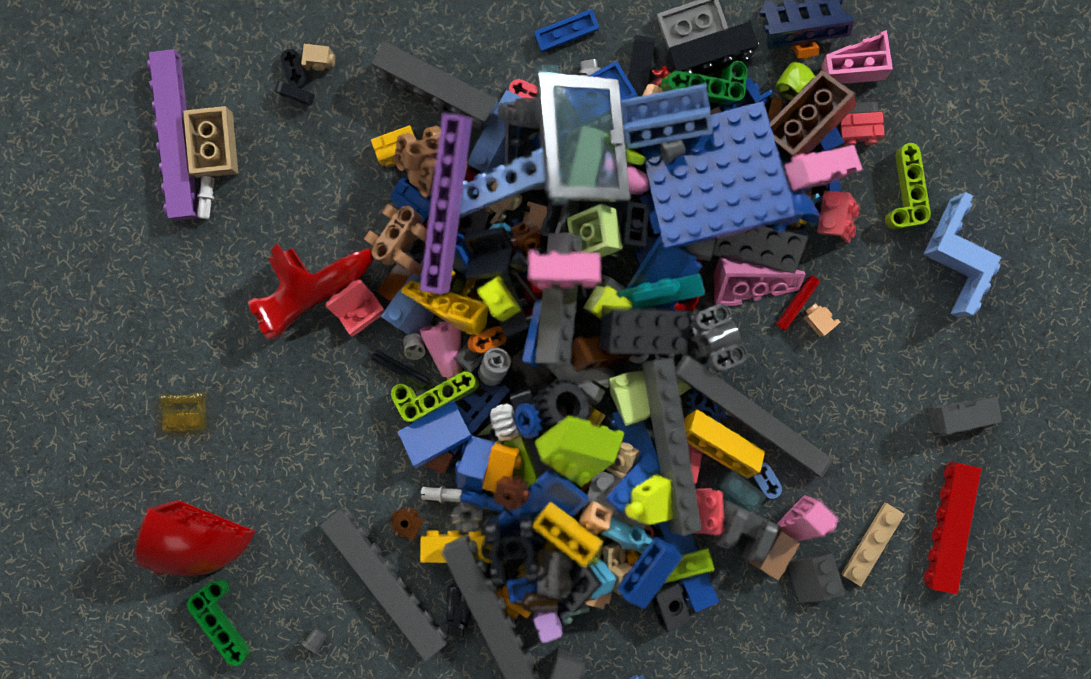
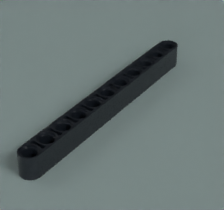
(638, 77)

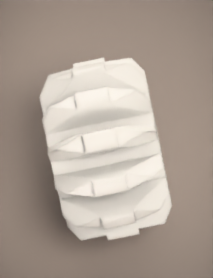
(504, 422)

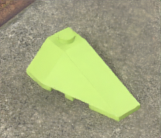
(631, 396)

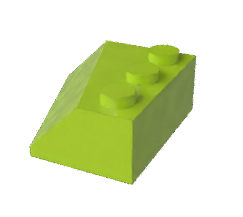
(579, 449)

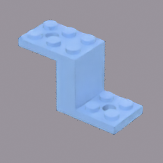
(962, 256)

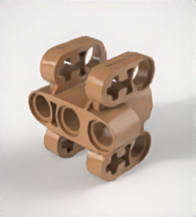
(419, 158)
(398, 237)

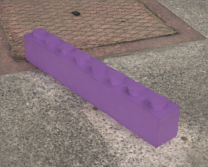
(169, 105)
(446, 203)

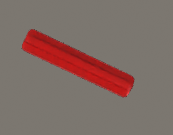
(797, 303)

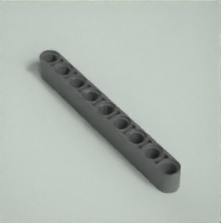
(753, 416)

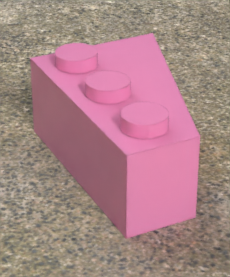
(861, 62)
(822, 167)
(565, 270)
(807, 520)

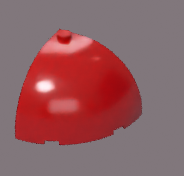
(188, 540)

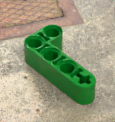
(721, 85)
(222, 624)

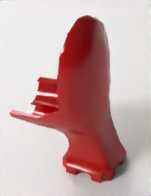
(302, 290)

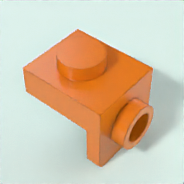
(806, 50)

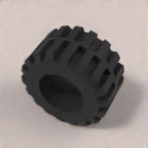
(569, 395)

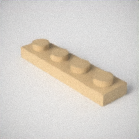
(872, 544)

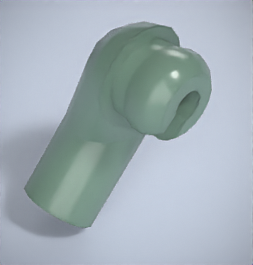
(566, 614)

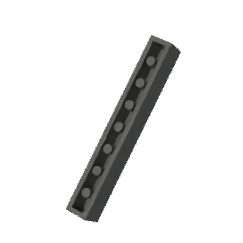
(672, 443)
(384, 583)
(489, 609)

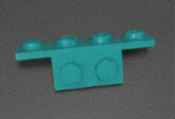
(664, 291)

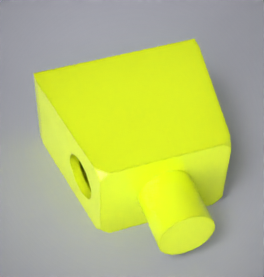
(499, 299)
(652, 501)

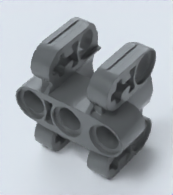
(715, 340)
(758, 532)

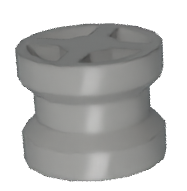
(414, 346)

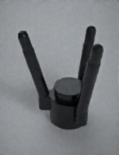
(521, 264)

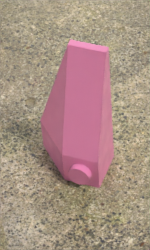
(743, 280)

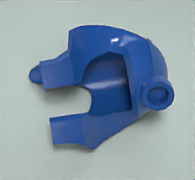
(803, 209)

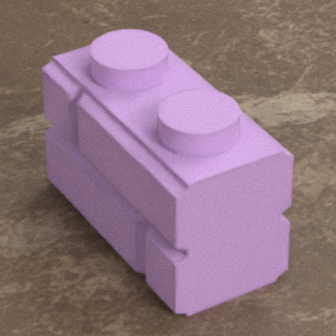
(548, 625)

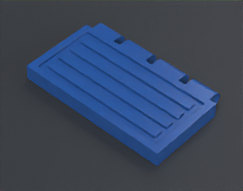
(665, 264)
(549, 488)

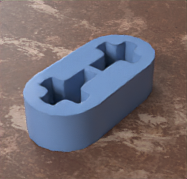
(770, 476)

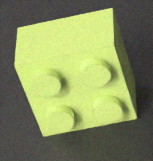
(598, 230)

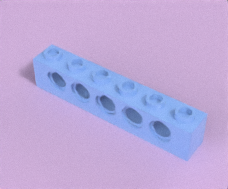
(505, 188)

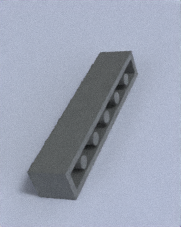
(558, 309)

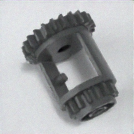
(518, 113)

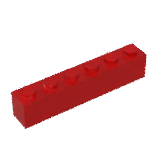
(952, 527)

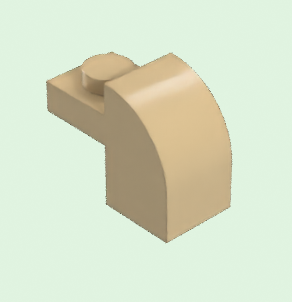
(615, 561)

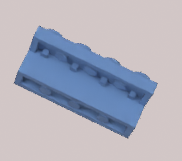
(666, 116)

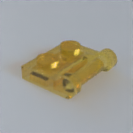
(183, 419)

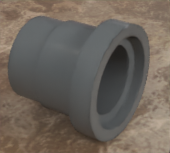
(672, 150)
(314, 641)

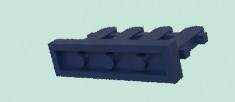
(801, 30)
(479, 404)

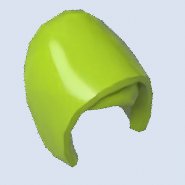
(795, 76)

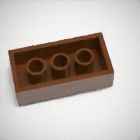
(811, 116)

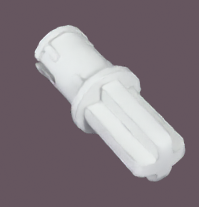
(205, 196)
(441, 494)

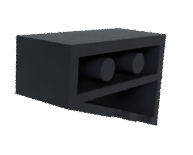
(517, 325)

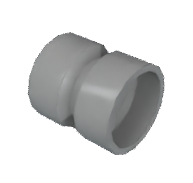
(494, 366)

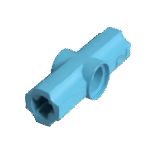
(628, 536)

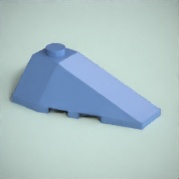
(490, 147)
(407, 313)

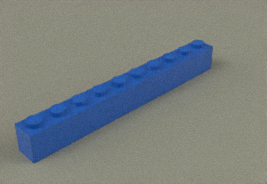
(698, 587)

